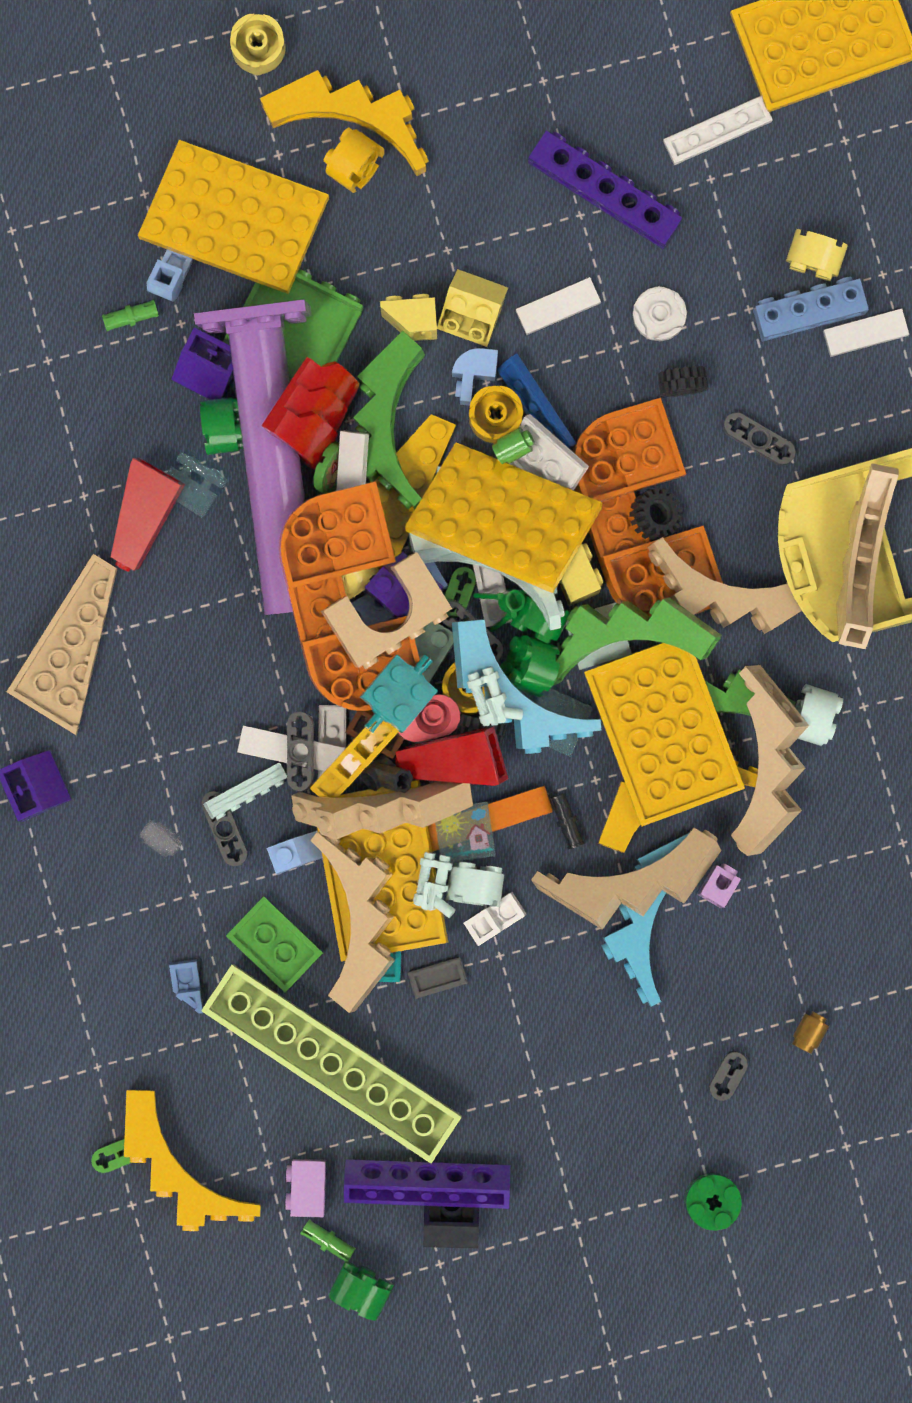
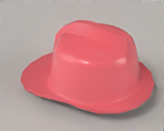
(435, 720)

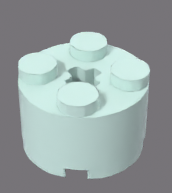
(818, 711)
(474, 885)

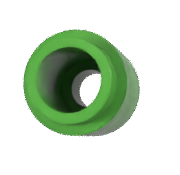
(513, 445)

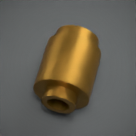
(810, 1032)

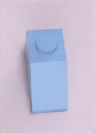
(294, 853)

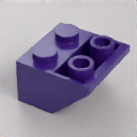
(205, 366)
(34, 785)

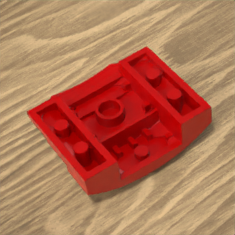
(312, 409)

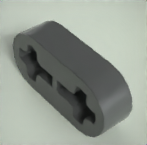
(734, 1079)

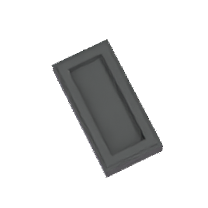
(437, 978)

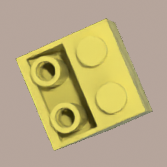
(472, 307)
(412, 316)
(580, 579)

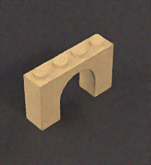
(425, 606)

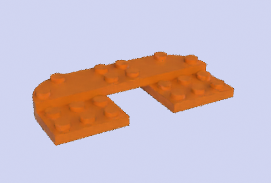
(624, 455)
(316, 547)

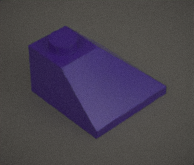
(388, 590)

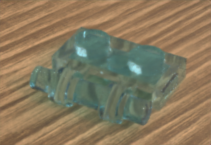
(195, 496)

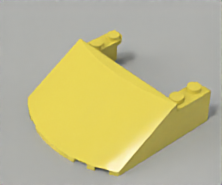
(817, 536)

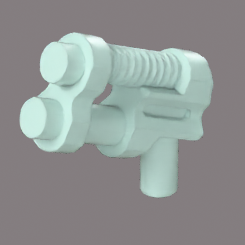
(493, 708)
(430, 894)

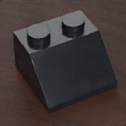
(451, 1227)

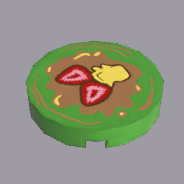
(326, 473)

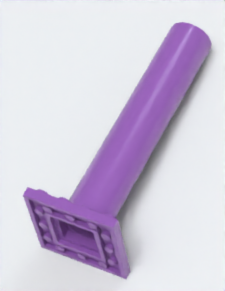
(270, 464)

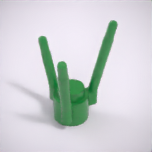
(508, 601)

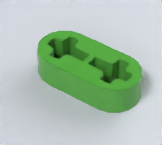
(467, 591)
(109, 1150)

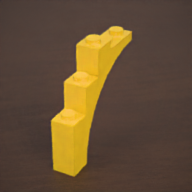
(311, 99)
(623, 820)
(195, 1201)

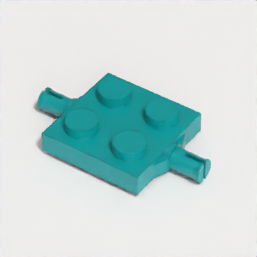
(398, 693)

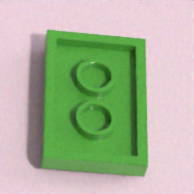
(274, 944)

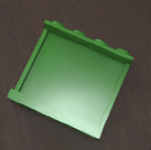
(324, 332)

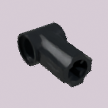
(387, 775)

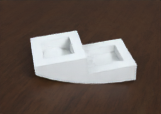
(495, 919)

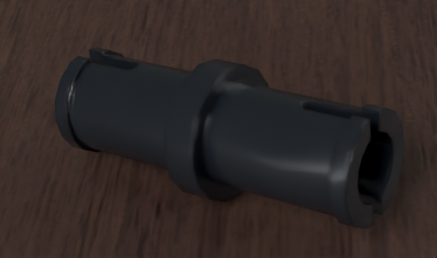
(566, 821)

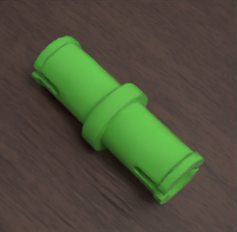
(130, 315)
(328, 1241)

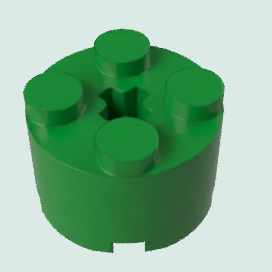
(221, 425)
(532, 618)
(531, 665)
(705, 1187)
(360, 1291)

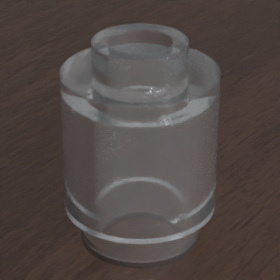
(161, 838)

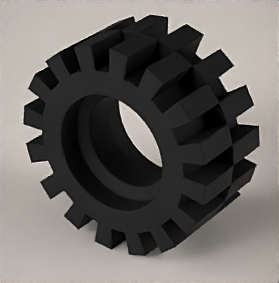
(683, 381)
(667, 508)
(470, 723)

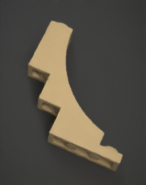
(776, 729)
(600, 897)

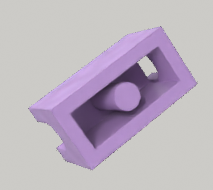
(719, 885)
(307, 1188)

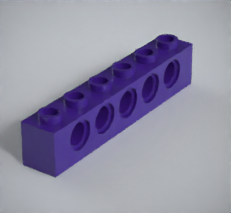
(588, 189)
(427, 1184)

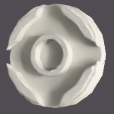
(659, 313)

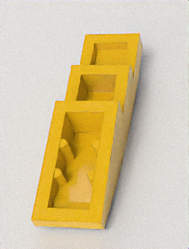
(353, 761)

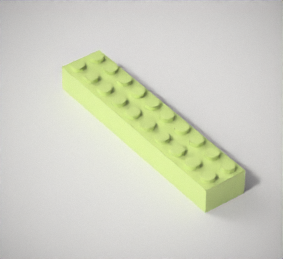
(331, 1063)

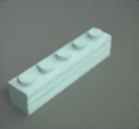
(245, 791)

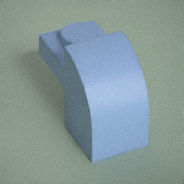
(168, 275)
(472, 365)

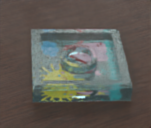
(466, 834)

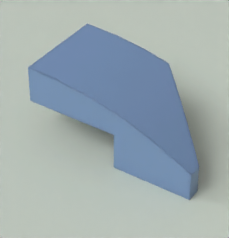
(187, 983)

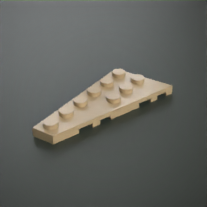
(63, 660)

